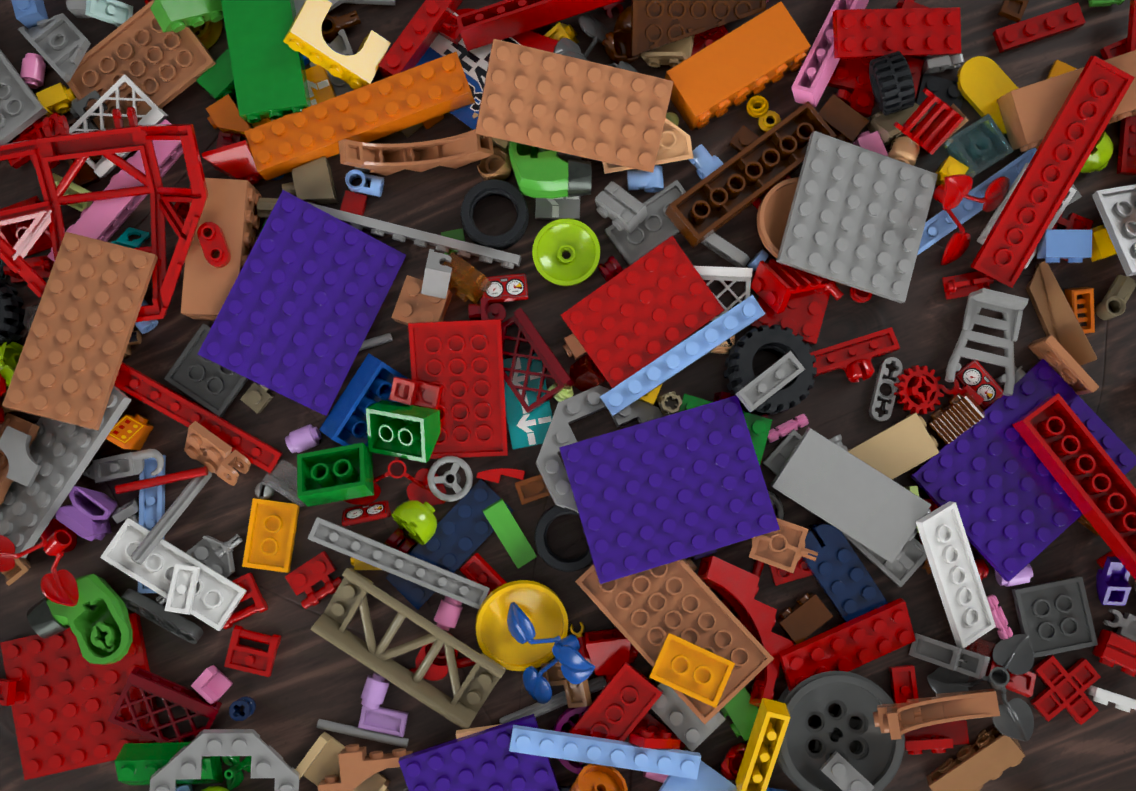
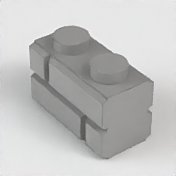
(620, 207)

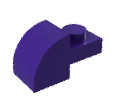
(1113, 583)

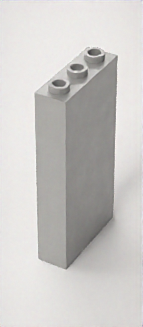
(851, 495)

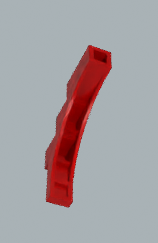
(739, 590)

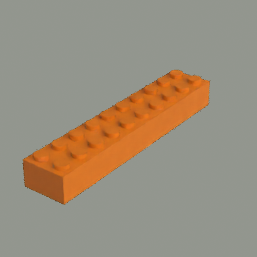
(360, 116)

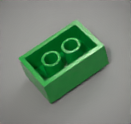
(335, 474)

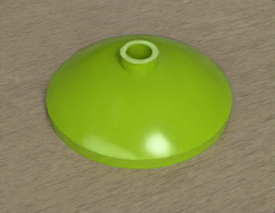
(569, 237)

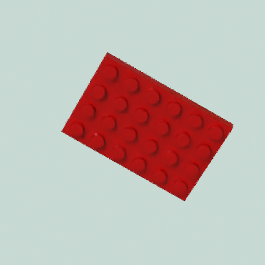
(642, 312)
(469, 366)

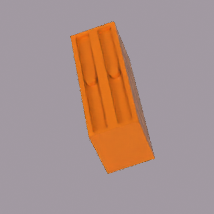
(737, 66)

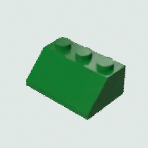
(402, 430)

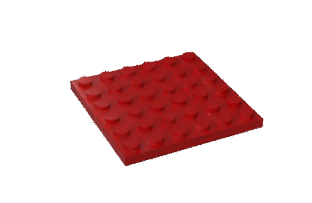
(67, 701)

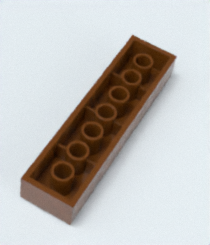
(746, 176)

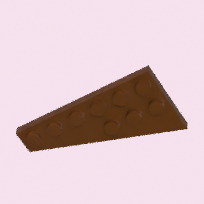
(667, 21)

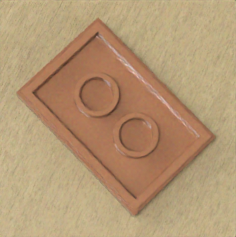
(1064, 364)

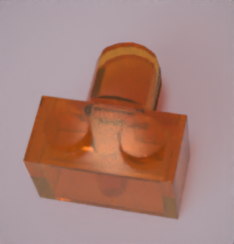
(466, 280)

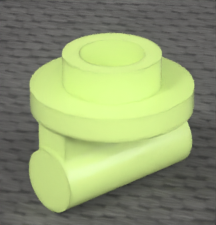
(562, 395)

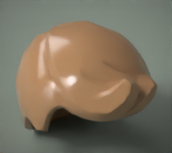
(495, 166)

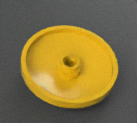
(539, 605)

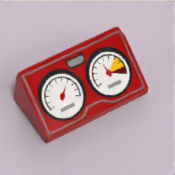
(507, 288)
(980, 381)
(366, 513)

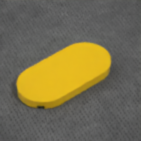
(982, 84)

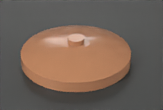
(774, 213)

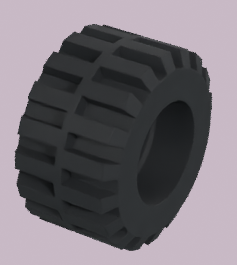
(892, 83)

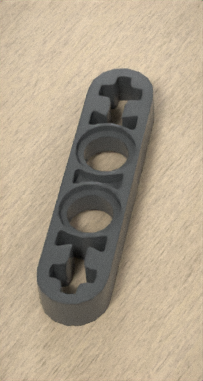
(155, 613)

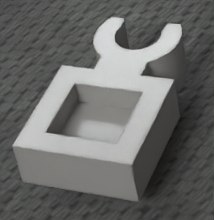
(939, 64)
(1126, 624)

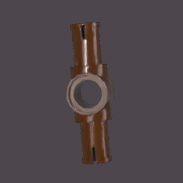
(338, 23)

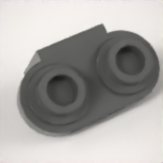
(78, 108)

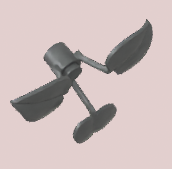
(594, 29)
(1013, 654)

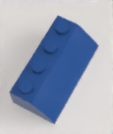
(370, 384)

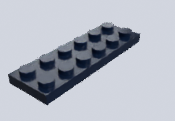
(454, 540)

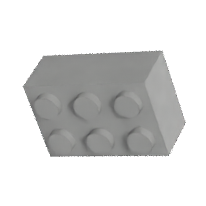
(682, 719)

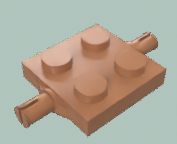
(782, 547)

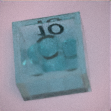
(979, 146)

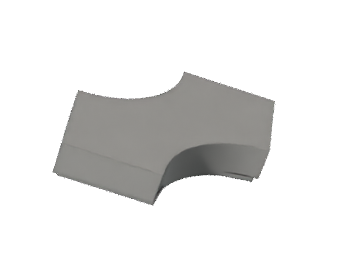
(21, 464)

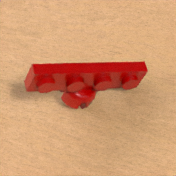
(856, 354)

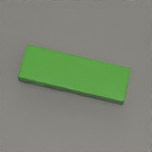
(509, 533)

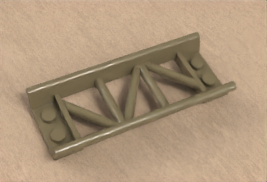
(467, 697)

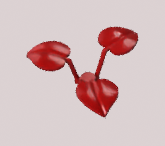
(952, 193)
(416, 490)
(56, 539)

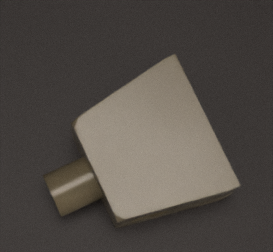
(313, 183)

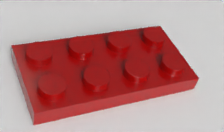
(854, 73)
(618, 706)

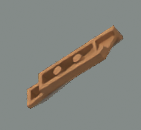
(1057, 315)

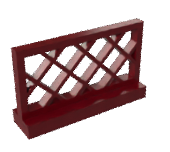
(544, 354)
(169, 692)

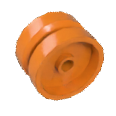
(599, 778)

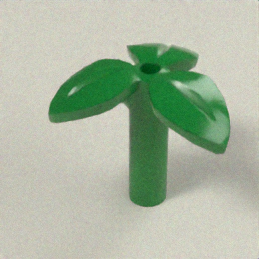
(234, 774)

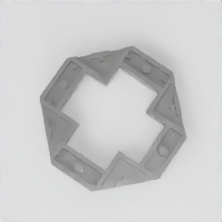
(560, 435)
(226, 742)

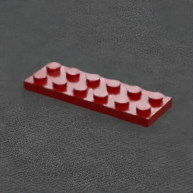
(886, 31)
(849, 643)

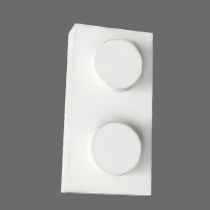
(182, 589)
(1103, 696)

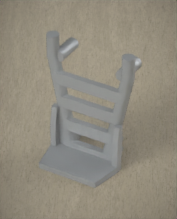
(1012, 310)

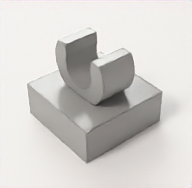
(126, 511)

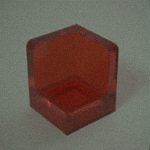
(585, 374)

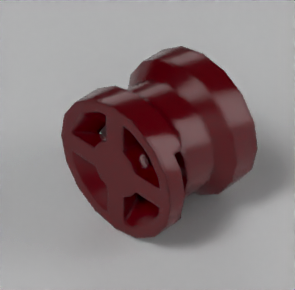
(610, 268)

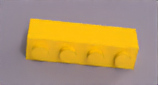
(763, 746)

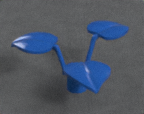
(565, 650)

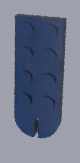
(841, 573)

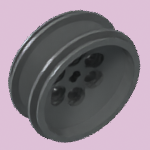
(855, 696)

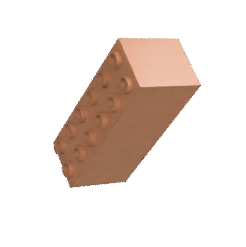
(1032, 109)
(234, 209)

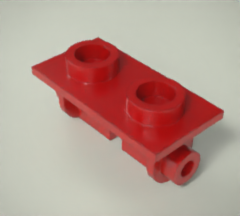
(41, 265)
(964, 284)

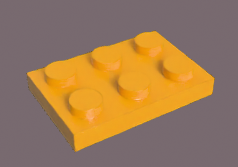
(271, 535)
(692, 670)

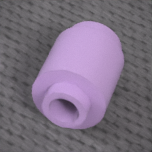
(303, 438)
(1021, 578)
(374, 691)

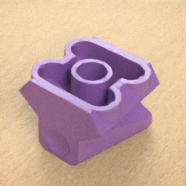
(88, 513)

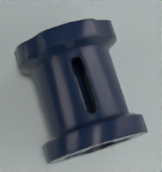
(236, 706)

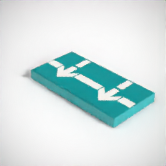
(523, 427)

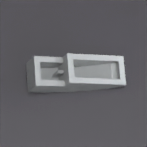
(949, 656)

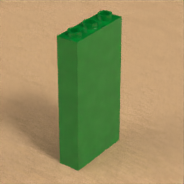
(265, 69)

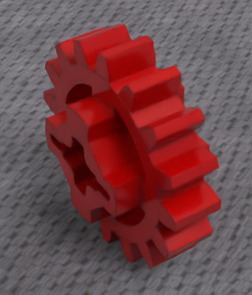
(920, 378)

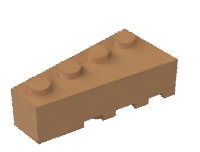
(977, 763)

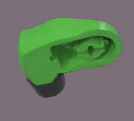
(545, 175)
(97, 620)

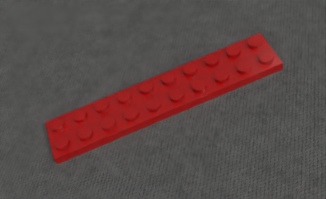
(1052, 171)

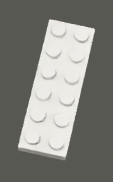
(956, 574)
(214, 595)

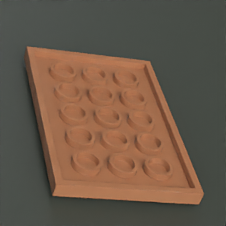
(152, 59)

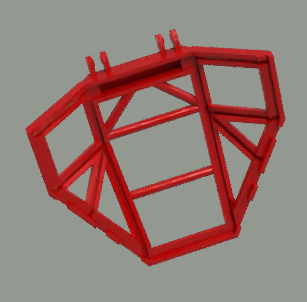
(108, 143)

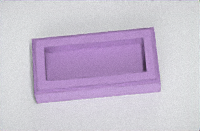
(383, 721)

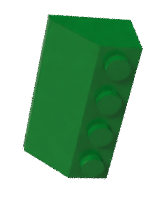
(141, 760)

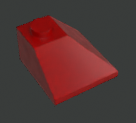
(234, 161)

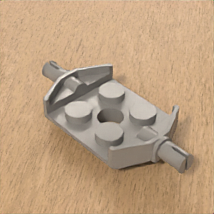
(215, 555)

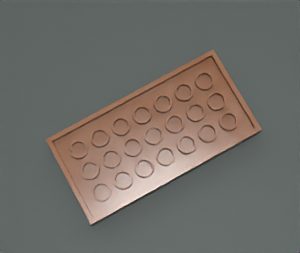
(573, 106)
(80, 331)
(679, 603)

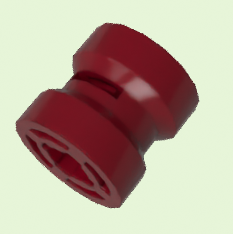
(397, 538)

